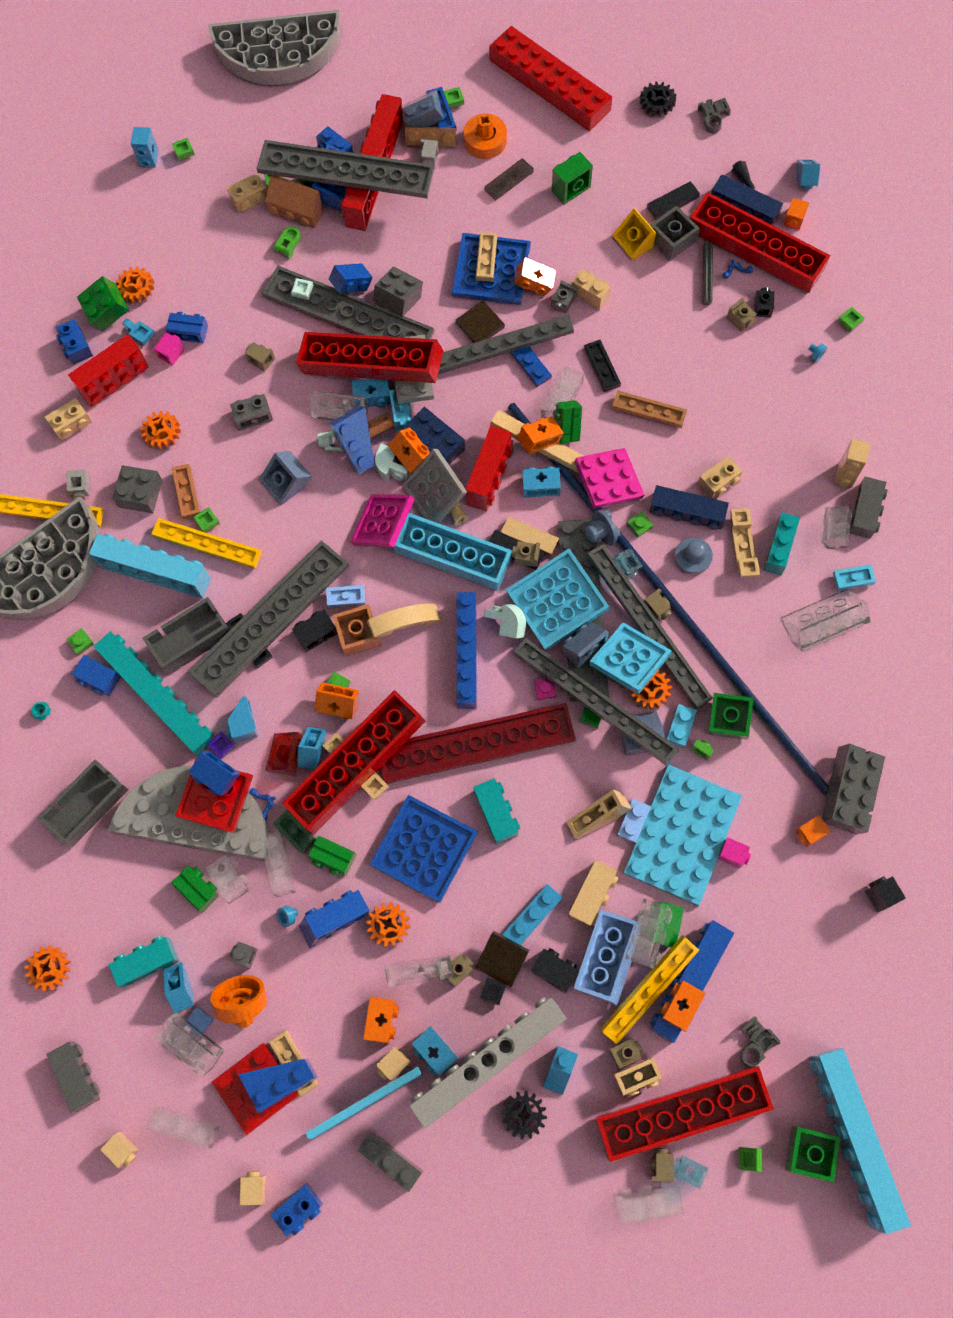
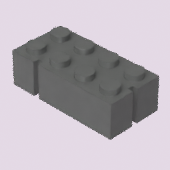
(187, 635)
(853, 789)
(83, 804)

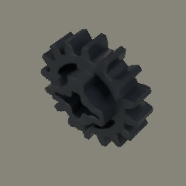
(660, 99)
(537, 1116)

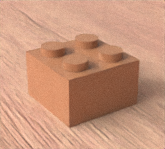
(354, 630)

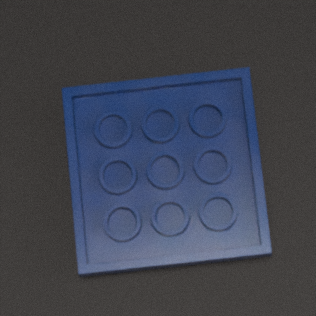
(502, 289)
(424, 848)

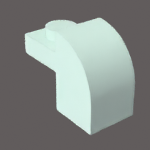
(387, 465)
(512, 620)

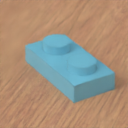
(854, 577)
(681, 725)

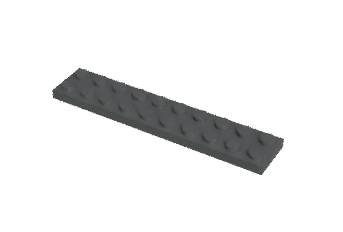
(345, 169)
(341, 309)
(573, 537)
(268, 619)

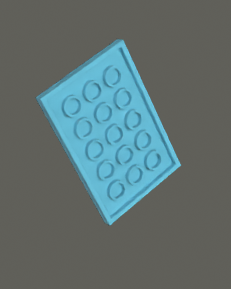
(683, 835)

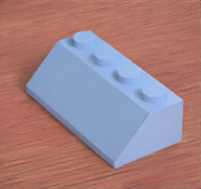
(604, 962)

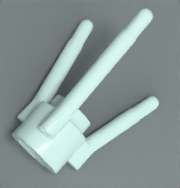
(326, 439)

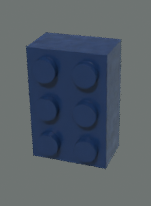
(436, 434)

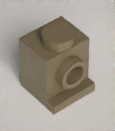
(741, 315)
(259, 356)
(529, 558)
(658, 605)
(466, 963)
(618, 1053)
(662, 1165)

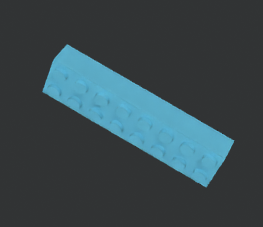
(859, 1141)

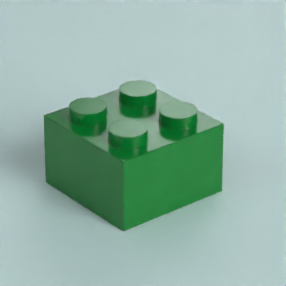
(571, 177)
(102, 303)
(731, 716)
(813, 1154)

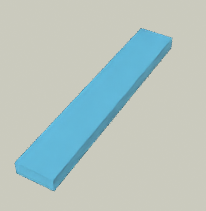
(365, 1102)

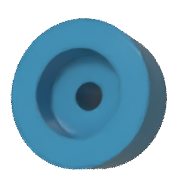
(817, 352)
(286, 915)

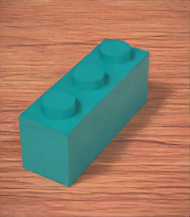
(781, 543)
(496, 810)
(143, 961)

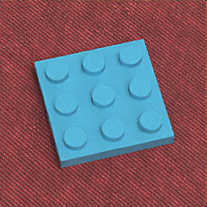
(630, 658)

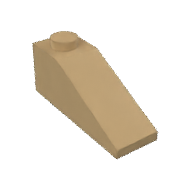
(599, 813)

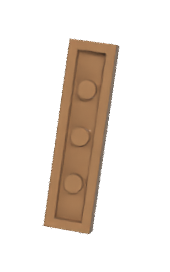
(649, 409)

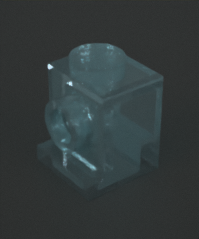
(628, 563)
(698, 1175)

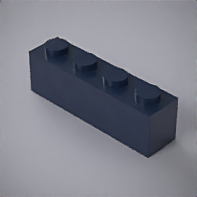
(747, 199)
(689, 507)

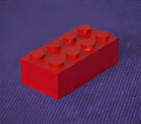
(109, 370)
(488, 468)

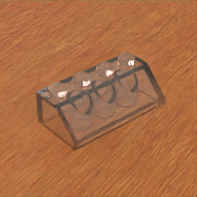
(826, 619)

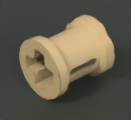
(458, 515)

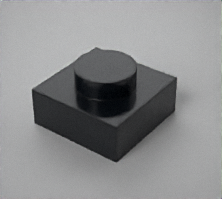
(493, 991)

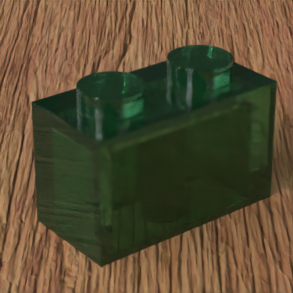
(295, 832)

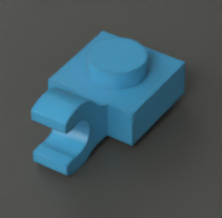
(139, 331)

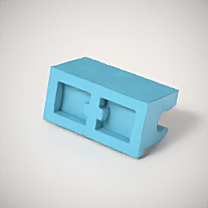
(401, 412)

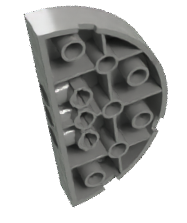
(278, 47)
(48, 564)
(151, 810)
(491, 1059)

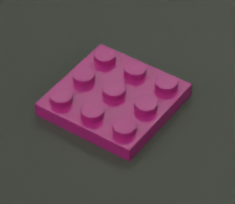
(609, 478)
(382, 520)

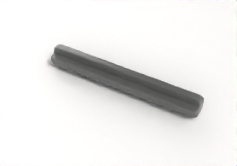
(707, 273)

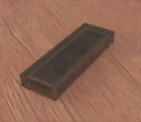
(509, 179)

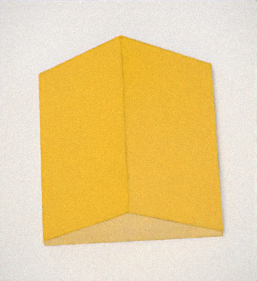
(635, 235)

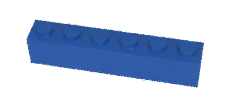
(466, 651)
(697, 972)

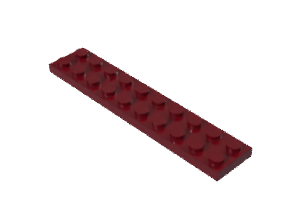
(480, 743)

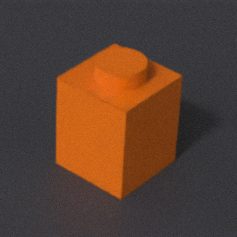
(796, 213)
(812, 831)

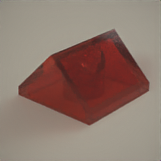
(284, 753)

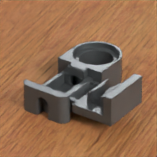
(713, 112)
(761, 1039)

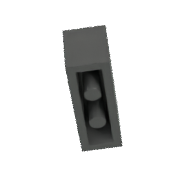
(868, 507)
(73, 1076)
(390, 1161)

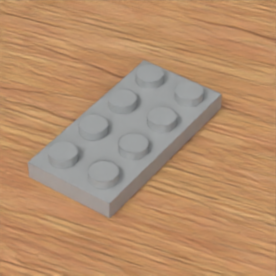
(413, 391)

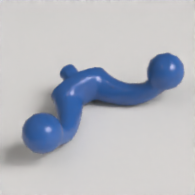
(725, 275)
(270, 804)

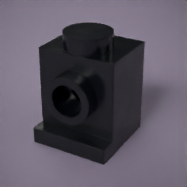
(764, 302)

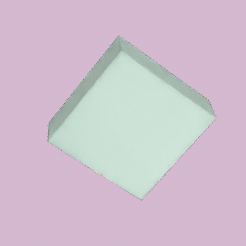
(302, 289)

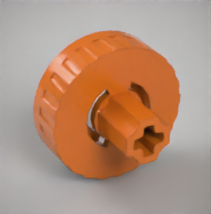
(481, 128)
(232, 1003)

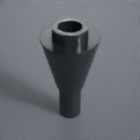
(741, 171)

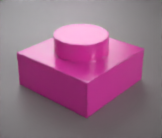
(544, 689)

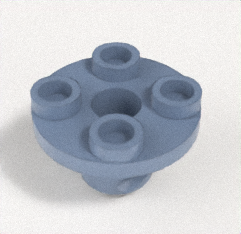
(602, 528)
(693, 555)

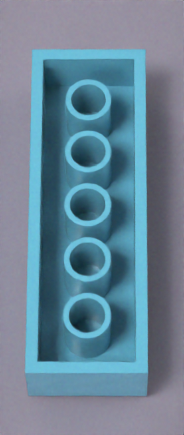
(453, 551)
(150, 565)

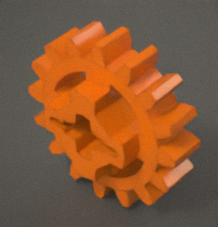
(135, 284)
(160, 429)
(659, 688)
(383, 933)
(42, 973)

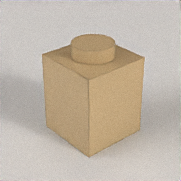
(120, 1150)
(252, 1188)

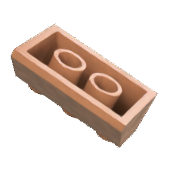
(294, 201)

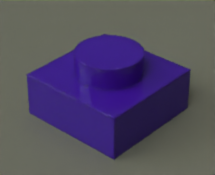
(221, 745)

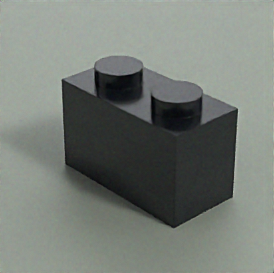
(314, 630)
(884, 893)
(554, 970)

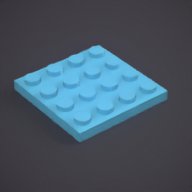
(558, 599)

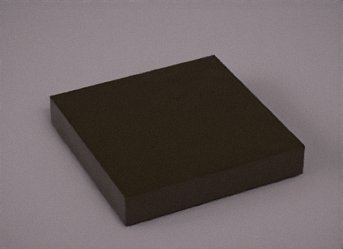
(480, 322)
(502, 958)

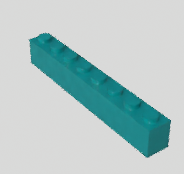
(153, 693)

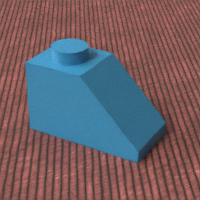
(808, 173)
(242, 722)
(311, 748)
(178, 988)
(560, 1070)

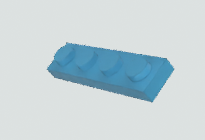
(533, 915)

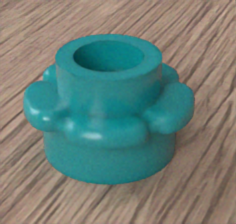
(40, 706)

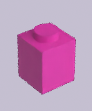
(169, 348)
(734, 853)

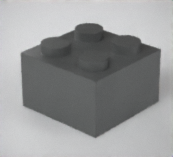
(674, 232)
(397, 291)
(137, 489)

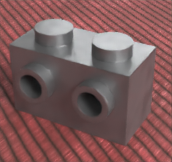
(251, 411)

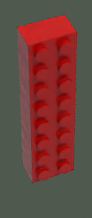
(550, 78)
(379, 142)
(759, 242)
(370, 357)
(353, 762)
(683, 1113)

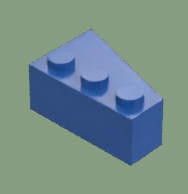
(354, 438)
(333, 917)
(277, 1082)

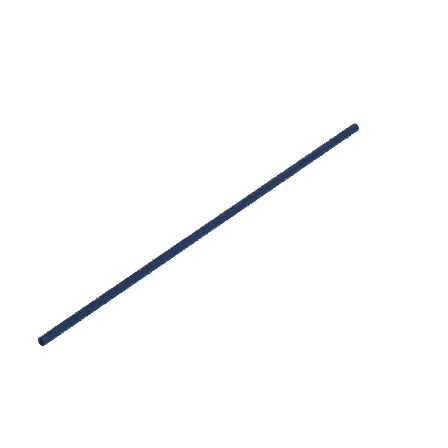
(695, 630)

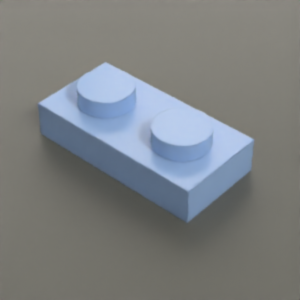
(345, 596)
(634, 821)

